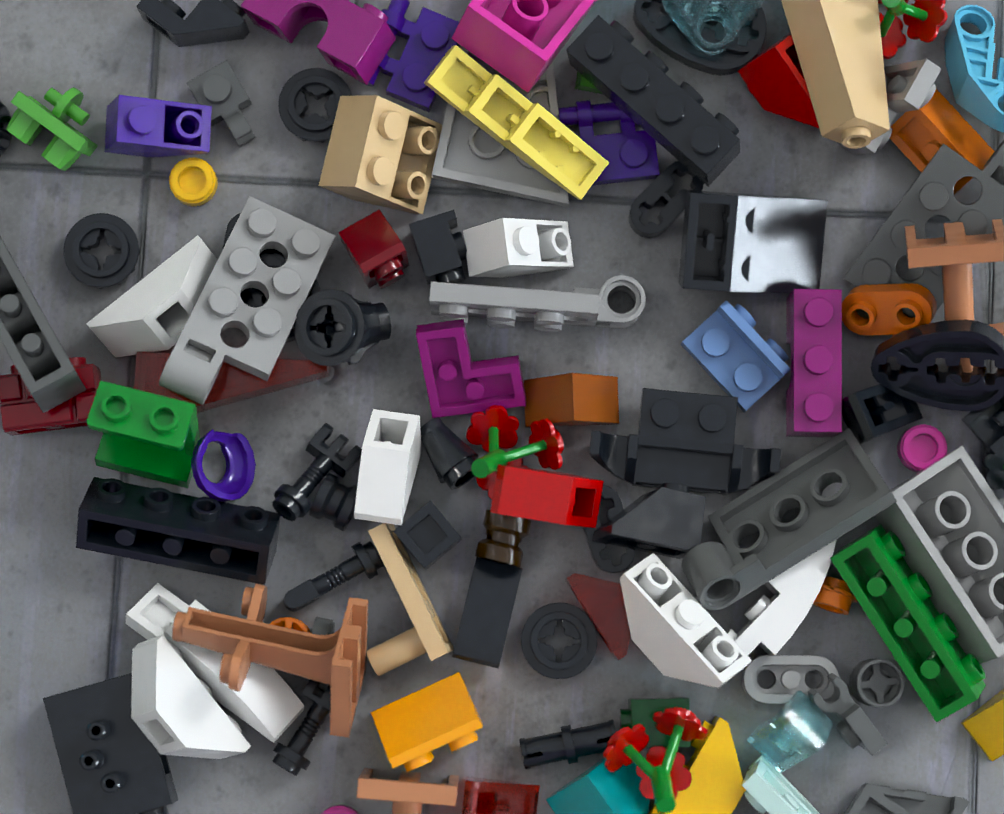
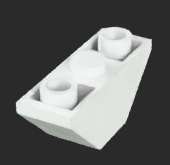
(158, 306)
(676, 628)
(178, 707)

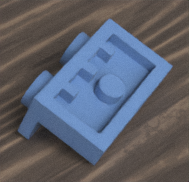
(737, 354)

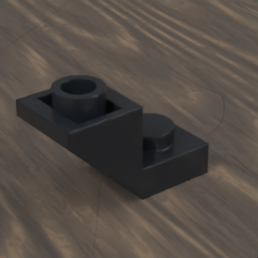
(207, 23)

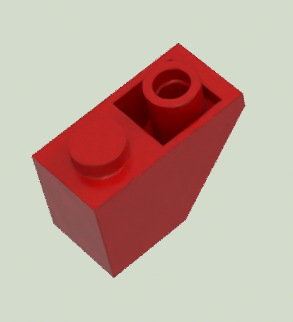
(546, 496)

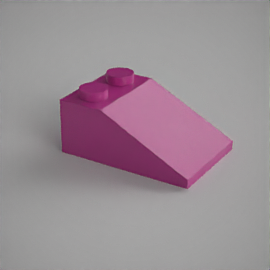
(519, 35)

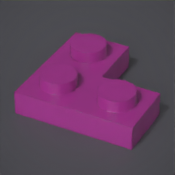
(457, 383)

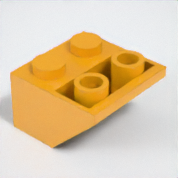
(427, 721)

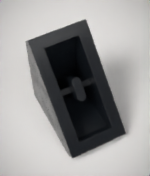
(877, 412)

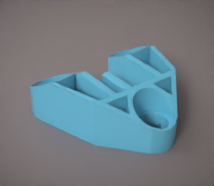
(971, 66)

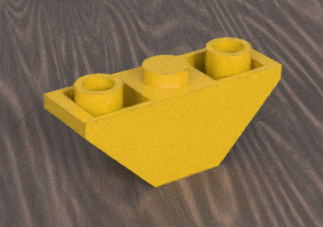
(714, 772)

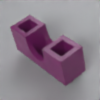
(354, 35)
(816, 363)

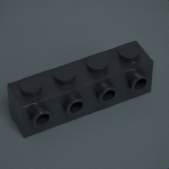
(653, 100)
(178, 530)

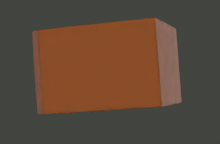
(572, 400)

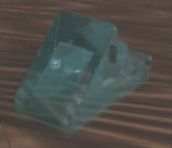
(792, 733)

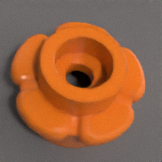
(835, 596)

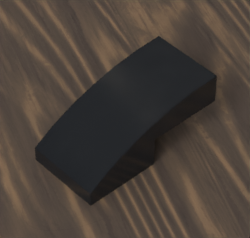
(487, 612)

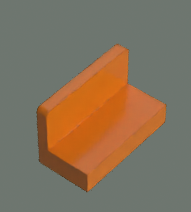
(925, 130)

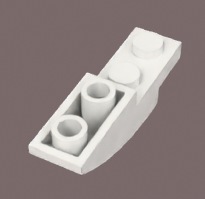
(778, 618)
(265, 697)

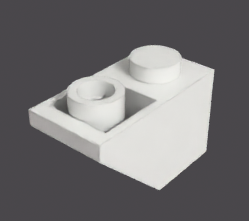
(517, 247)
(388, 466)

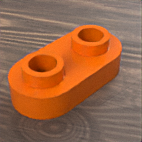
(885, 307)

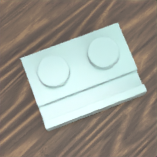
(772, 792)

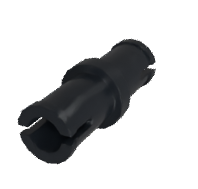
(567, 744)

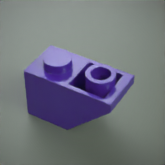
(157, 127)

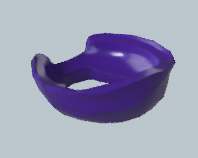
(239, 466)

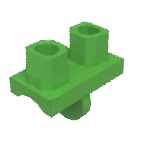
(33, 117)

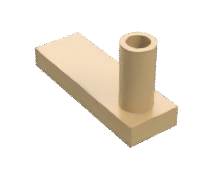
(428, 632)

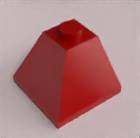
(779, 83)

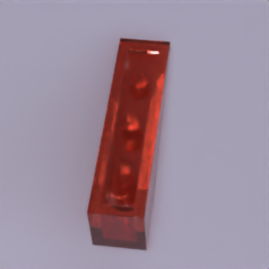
(231, 383)

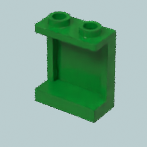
(144, 433)

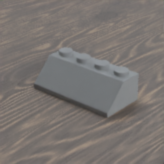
(956, 542)

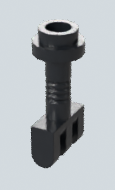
(292, 500)
(365, 560)
(291, 757)

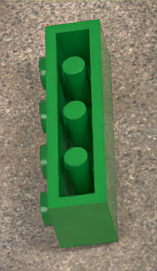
(909, 622)

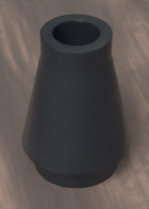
(448, 454)

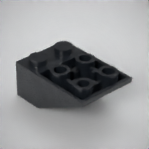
(751, 242)

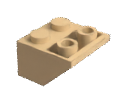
(381, 153)

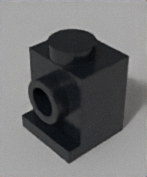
(439, 249)

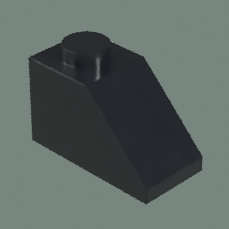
(658, 522)

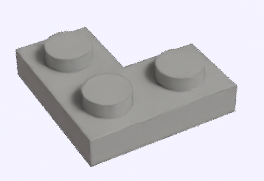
(907, 89)

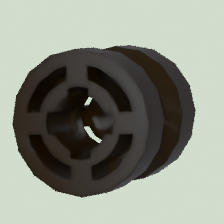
(503, 538)

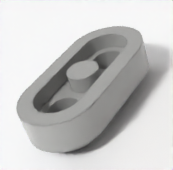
(788, 677)

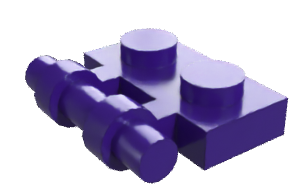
(426, 46)
(629, 153)

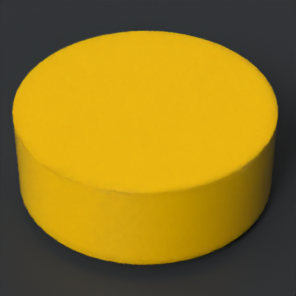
(193, 181)

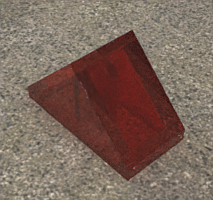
(606, 608)
(499, 797)

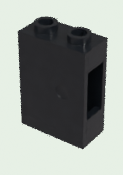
(105, 754)

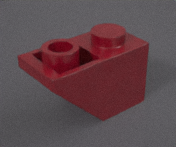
(375, 250)

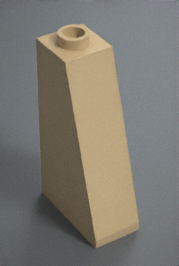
(842, 66)

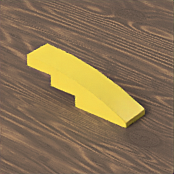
(516, 122)

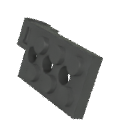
(927, 197)
(730, 572)

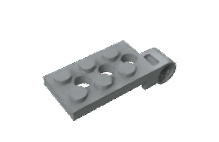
(542, 307)
(199, 348)

